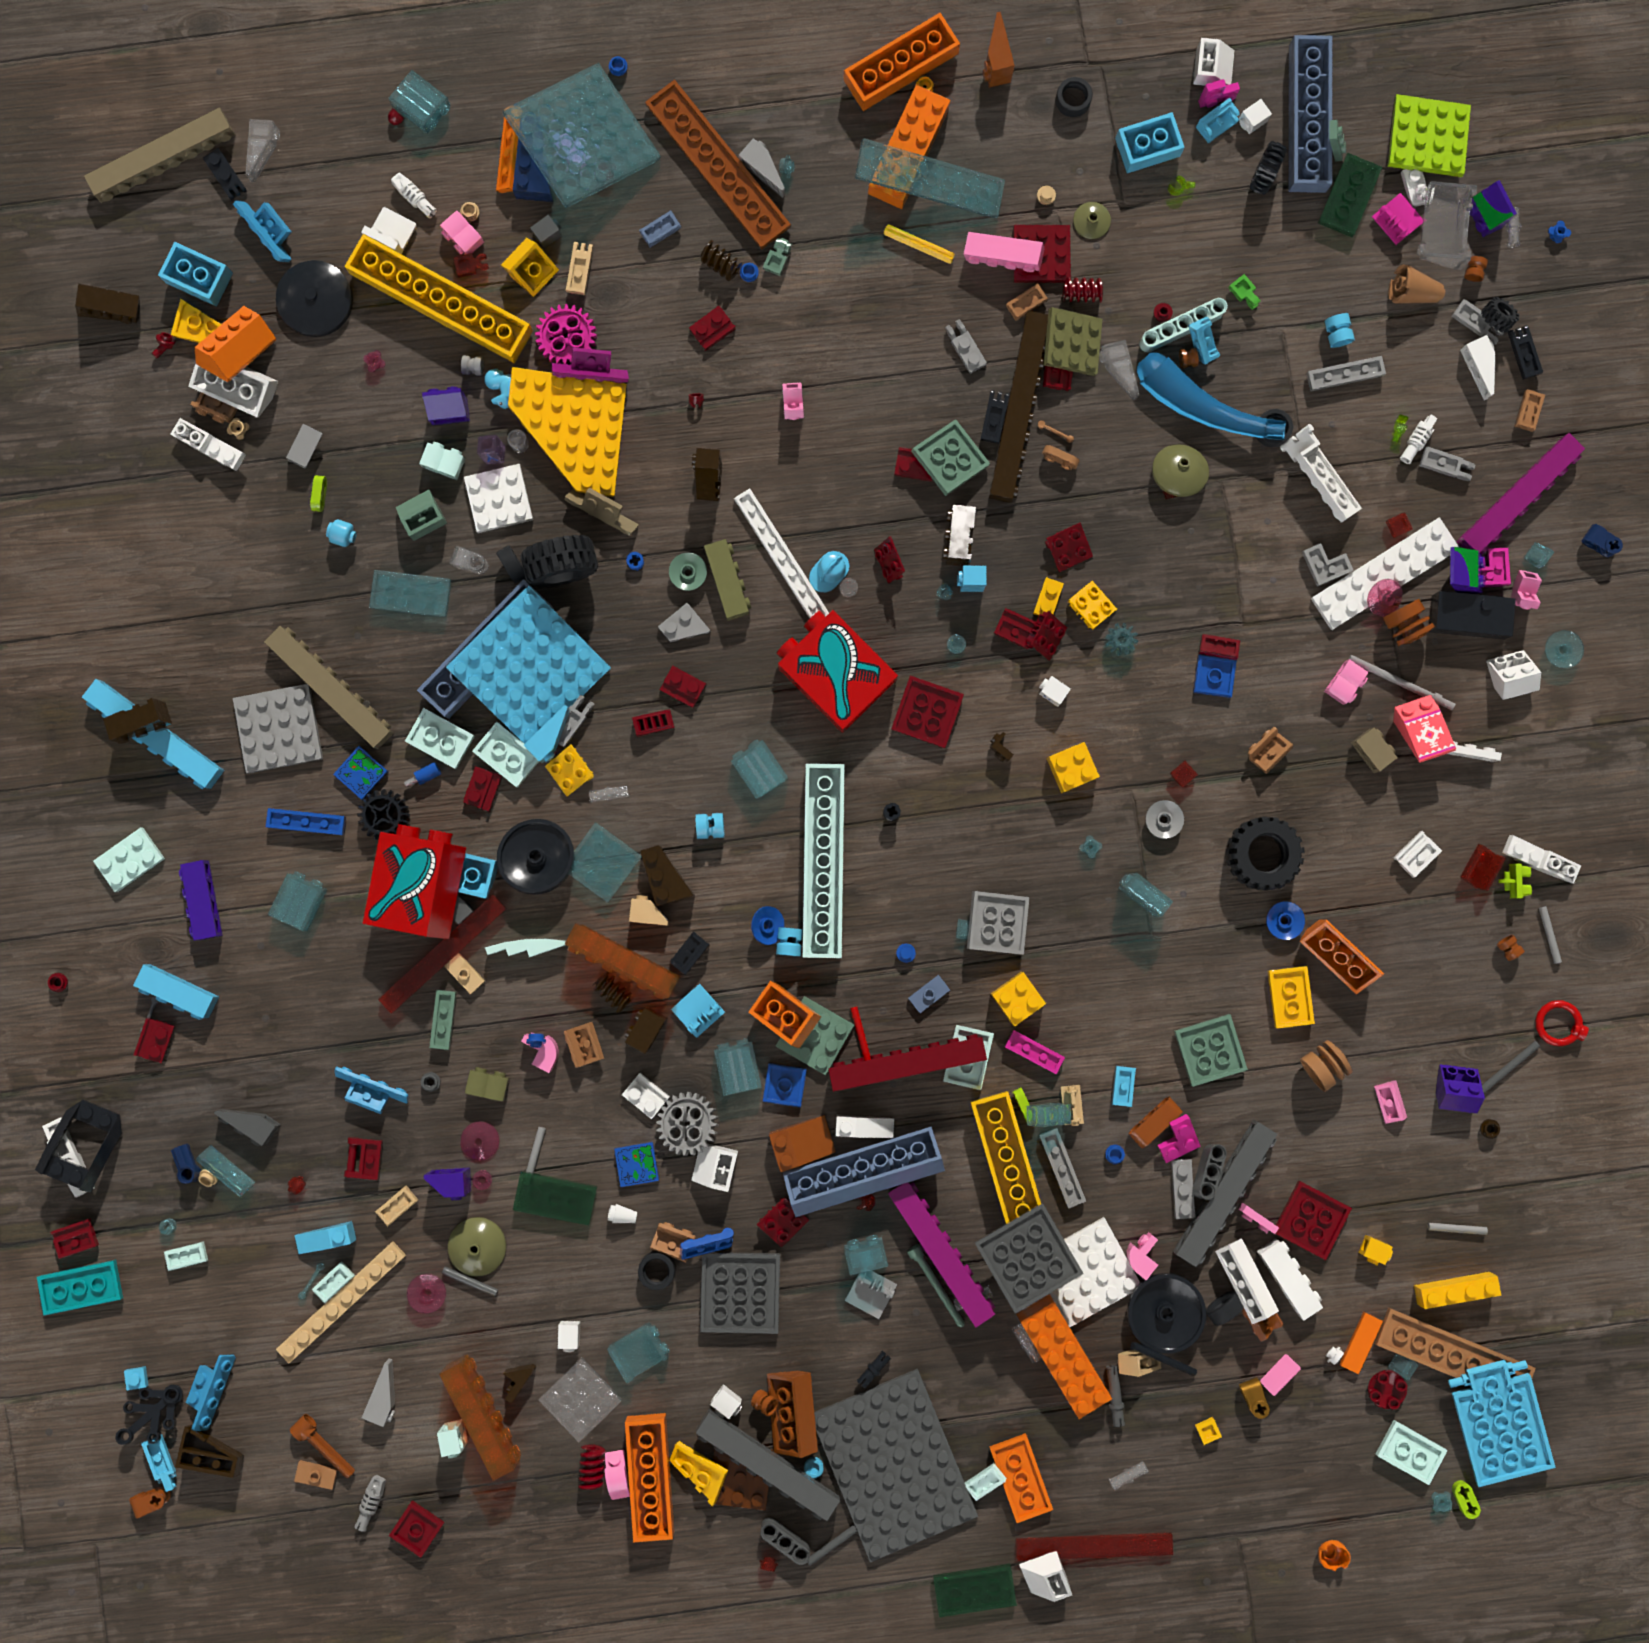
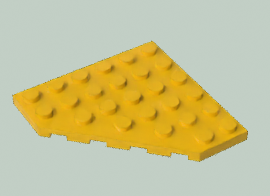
(573, 424)

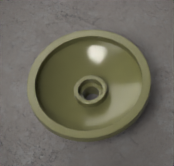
(1178, 478)
(486, 1237)

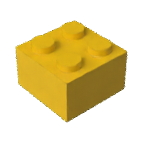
(1072, 767)
(1018, 998)

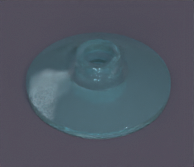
(1572, 647)

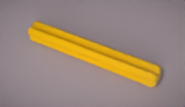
(919, 244)

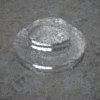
(848, 587)

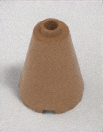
(1414, 287)

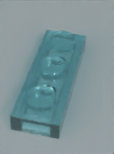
(225, 1171)

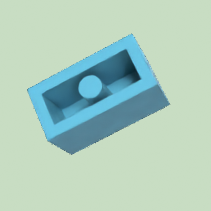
(972, 579)

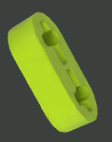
(318, 493)
(1021, 1101)
(1462, 1501)

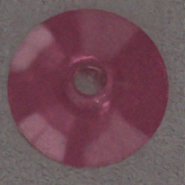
(1379, 594)
(489, 1138)
(419, 1300)

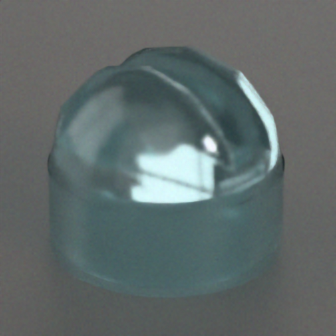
(944, 592)
(171, 1228)

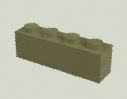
(726, 579)

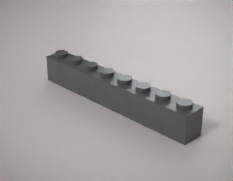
(1232, 1185)
(768, 1465)

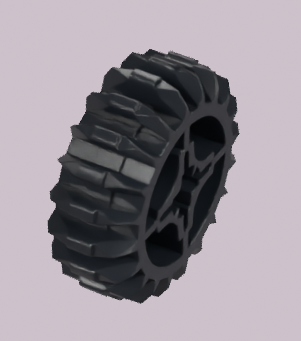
(1268, 167)
(378, 821)

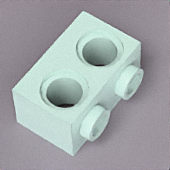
(452, 1438)

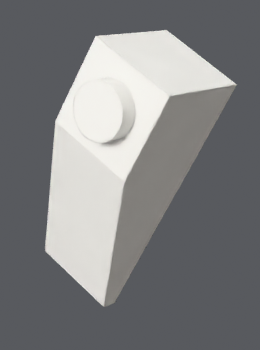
(1481, 362)
(864, 1126)

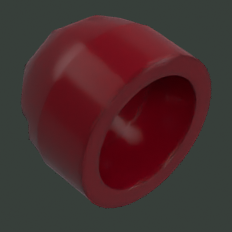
(394, 117)
(696, 398)

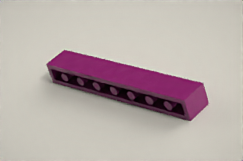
(1521, 494)
(942, 1254)

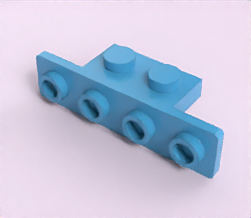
(267, 226)
(369, 1093)
(208, 1390)

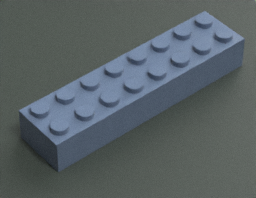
(1310, 113)
(442, 687)
(863, 1171)

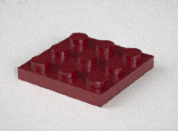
(1056, 256)
(927, 712)
(1312, 1220)

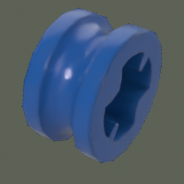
(630, 558)

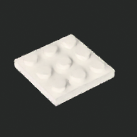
(498, 498)

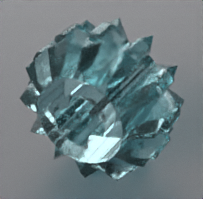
(1115, 634)

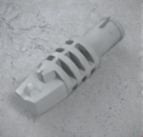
(370, 1502)

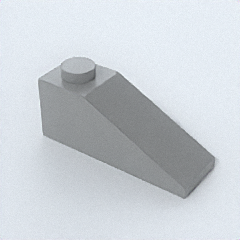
(759, 162)
(382, 1400)

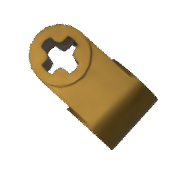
(1254, 1395)

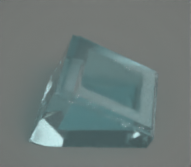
(1538, 555)
(1403, 1366)

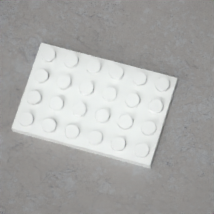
(1105, 1275)

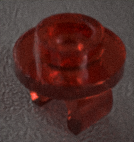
(868, 1202)

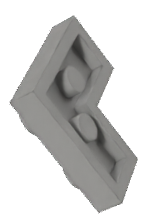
(1324, 569)

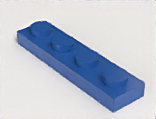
(305, 821)

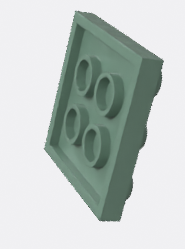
(950, 457)
(824, 1040)
(1210, 1050)

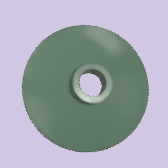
(685, 562)

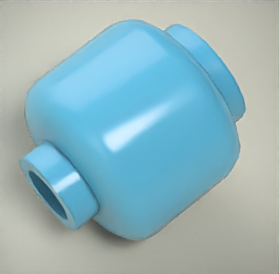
(341, 533)

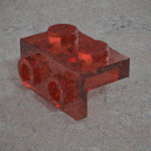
(1482, 868)

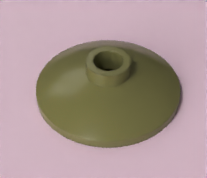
(1088, 228)

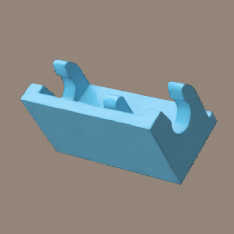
(1218, 120)
(1203, 340)

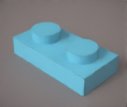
(1123, 1086)

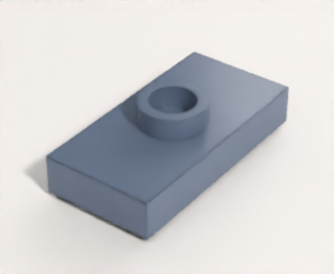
(660, 229)
(929, 993)

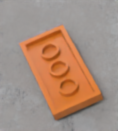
(1023, 1482)

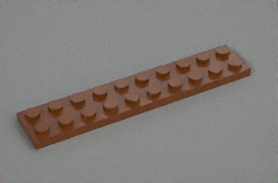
(718, 164)

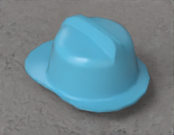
(829, 571)

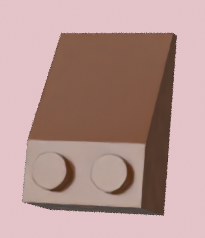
(999, 61)
(802, 1143)

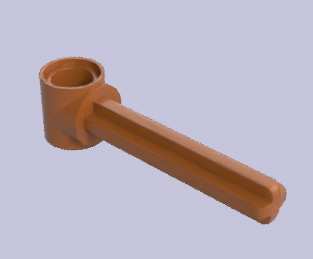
(305, 1430)

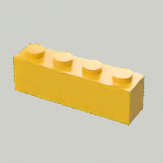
(1457, 1290)

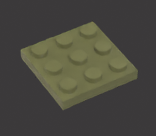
(1073, 341)

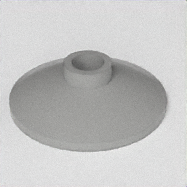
(1174, 818)

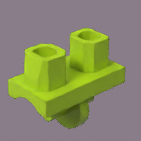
(1513, 880)

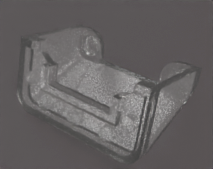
(1446, 224)

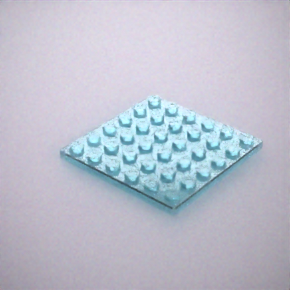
(581, 135)

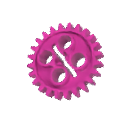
(562, 318)

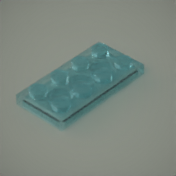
(410, 593)

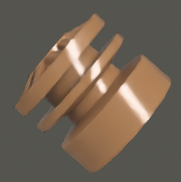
(1329, 1063)

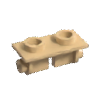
(1072, 1096)

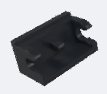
(689, 953)

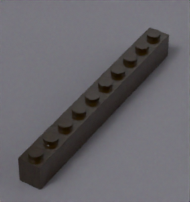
(1019, 407)

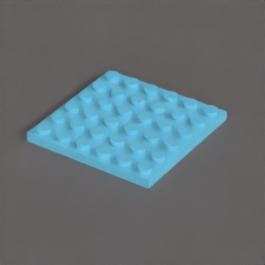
(527, 665)

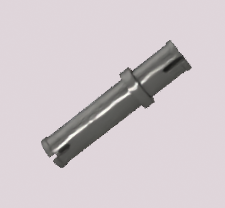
(1116, 1404)

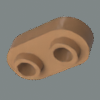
(1054, 454)

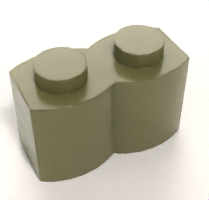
(487, 1085)

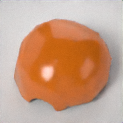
(1333, 1555)

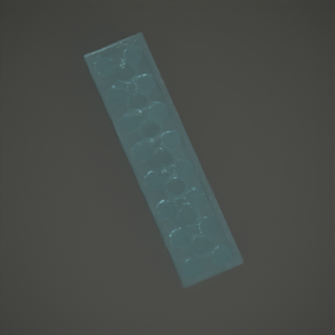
(929, 178)

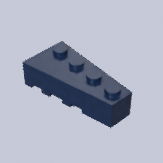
(528, 179)

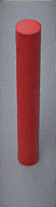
(860, 1033)

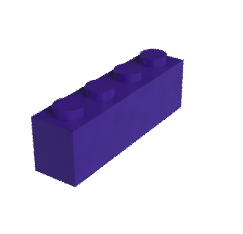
(200, 900)

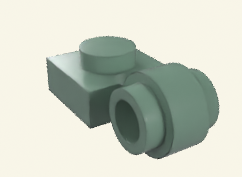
(776, 260)

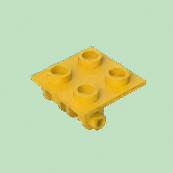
(1092, 605)
(569, 770)

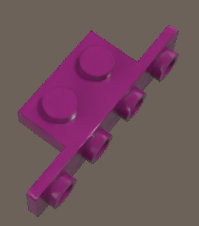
(590, 365)

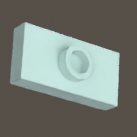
(186, 1256)
(333, 1282)
(985, 1482)

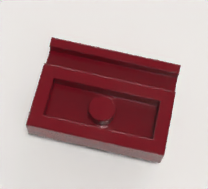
(712, 328)
(1057, 378)
(909, 466)
(1014, 627)
(682, 686)
(482, 789)
(154, 1040)
(74, 1238)

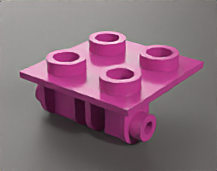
(1398, 218)

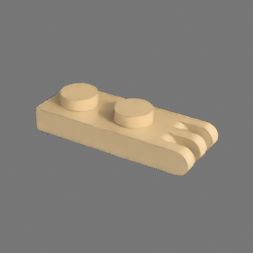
(579, 269)

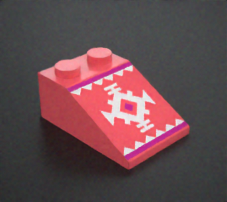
(1424, 728)

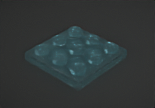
(603, 862)

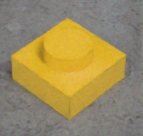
(1208, 1430)

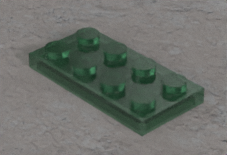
(1350, 195)
(555, 1198)
(974, 1590)

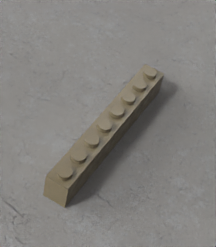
(159, 155)
(328, 687)

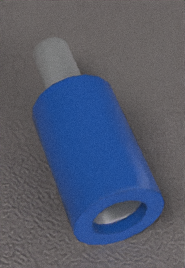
(424, 775)

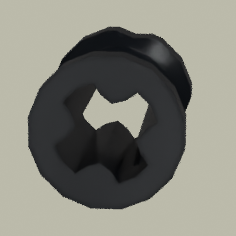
(889, 806)

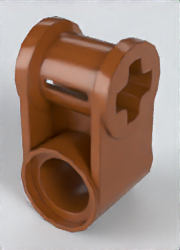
(149, 1501)

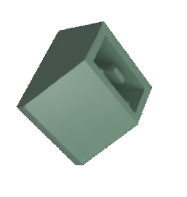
(421, 515)

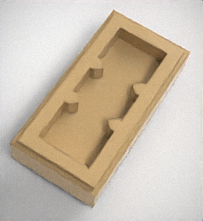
(464, 973)
(396, 1205)

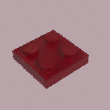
(416, 1529)

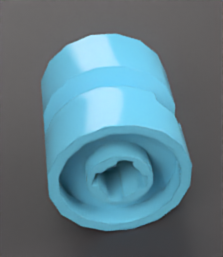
(1339, 330)
(703, 824)
(785, 947)

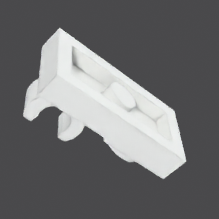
(1414, 185)

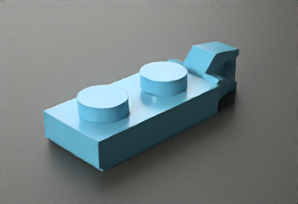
(160, 1463)

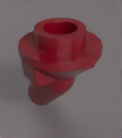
(165, 341)

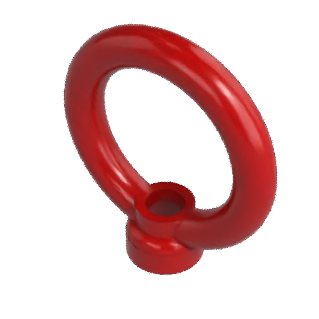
(1578, 1031)

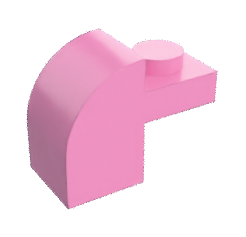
(793, 401)
(1525, 590)
(547, 1054)
(1138, 1256)
(616, 1474)

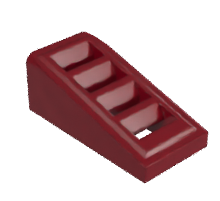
(639, 732)

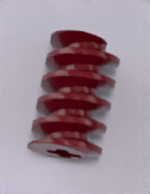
(1083, 289)
(593, 1467)

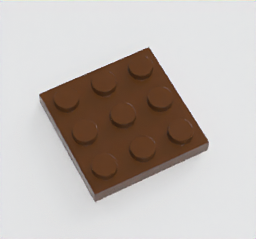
(740, 1487)

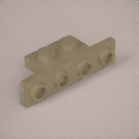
(602, 508)

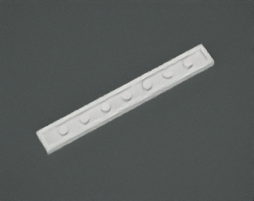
(780, 553)

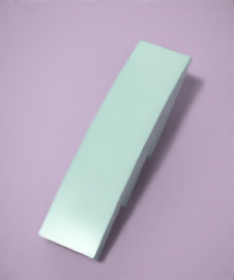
(532, 946)

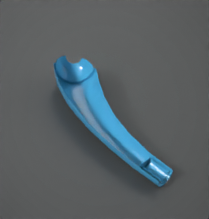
(1180, 393)

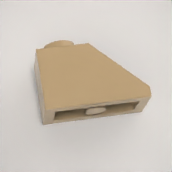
(646, 911)
(1136, 1364)

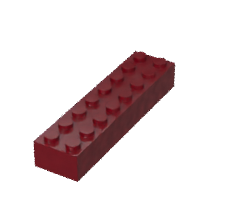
(907, 1064)

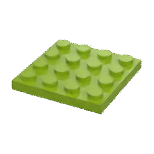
(1429, 135)

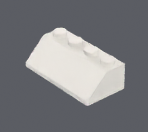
(246, 391)

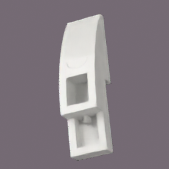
(208, 444)
(1541, 859)
(65, 1150)

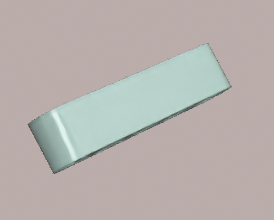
(1176, 330)

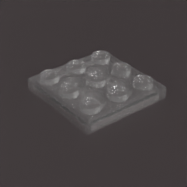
(580, 1399)

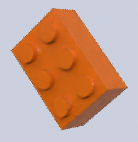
(784, 1014)

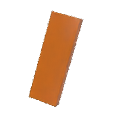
(1361, 1342)

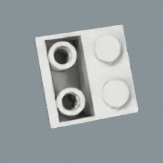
(1213, 62)
(1514, 675)
(715, 1167)
(1046, 1577)

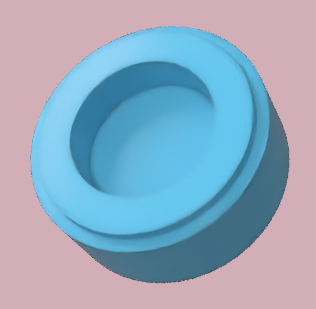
(813, 1467)

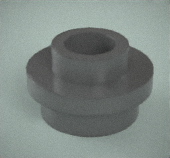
(424, 1081)

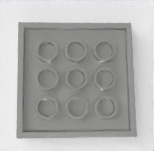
(277, 728)

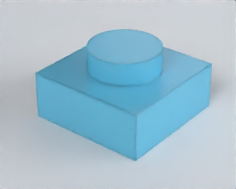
(136, 1378)

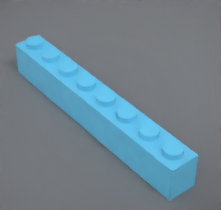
(164, 742)

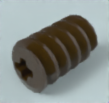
(719, 261)
(613, 992)

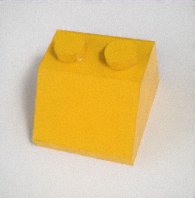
(530, 266)

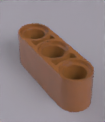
(1155, 1122)

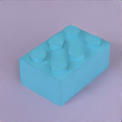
(1149, 142)
(195, 274)

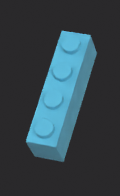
(175, 991)

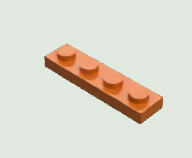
(507, 159)

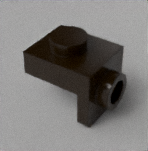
(1000, 751)

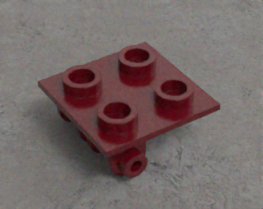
(1069, 547)
(889, 560)
(1047, 636)
(781, 1222)

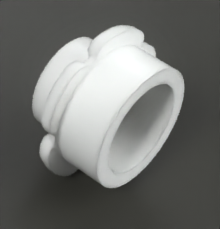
(1334, 1355)

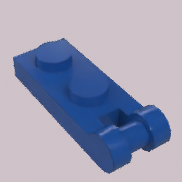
(706, 1244)

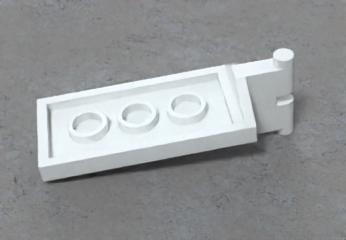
(1321, 473)

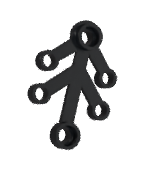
(153, 1413)

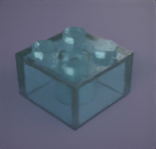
(865, 1255)

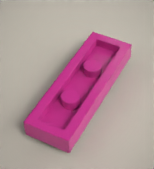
(1034, 1052)

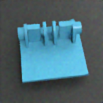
(698, 1010)

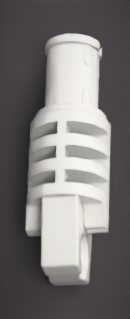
(413, 194)
(1418, 438)

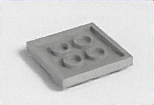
(998, 922)

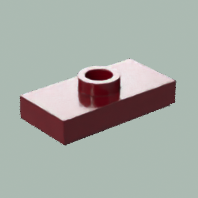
(1219, 646)

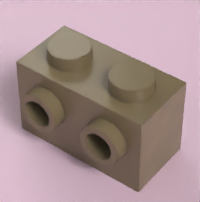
(1374, 749)

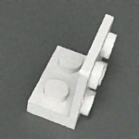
(391, 230)

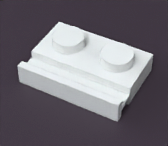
(1417, 854)
(645, 1095)

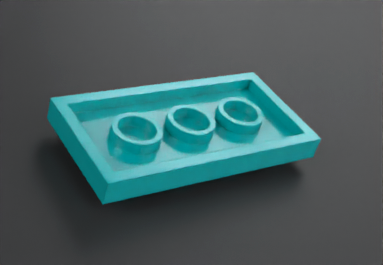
(79, 1287)

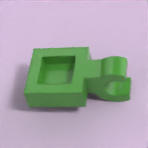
(1244, 289)

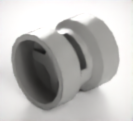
(473, 365)

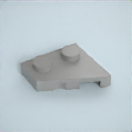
(683, 624)

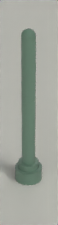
(917, 1254)

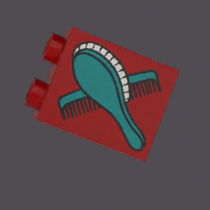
(835, 669)
(415, 882)

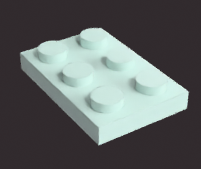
(439, 738)
(506, 754)
(129, 859)
(971, 1074)
(1411, 1452)

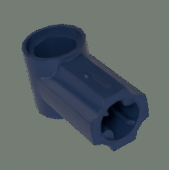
(184, 1160)

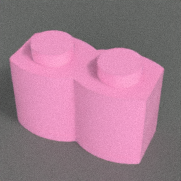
(461, 233)
(1346, 682)

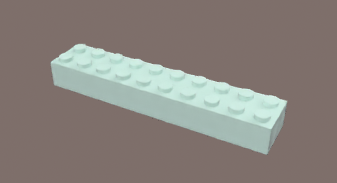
(823, 861)

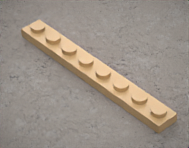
(340, 1302)

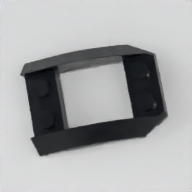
(68, 1171)

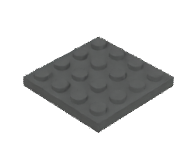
(1028, 1258)
(740, 1292)

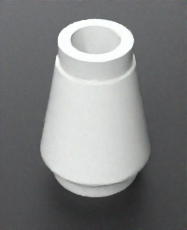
(620, 1214)

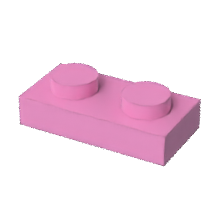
(1250, 1215)

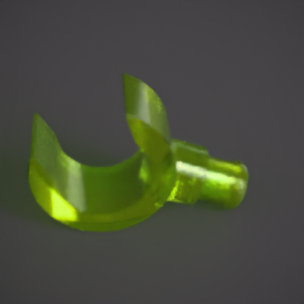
(1185, 185)
(1400, 427)

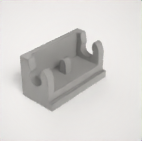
(304, 446)

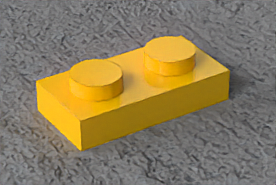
(1048, 596)

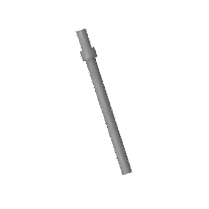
(1401, 682)

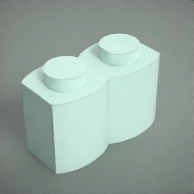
(442, 461)

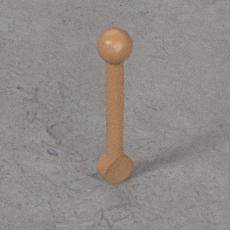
(1041, 424)

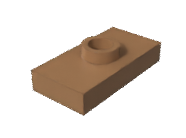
(1026, 302)
(1529, 410)
(316, 1475)

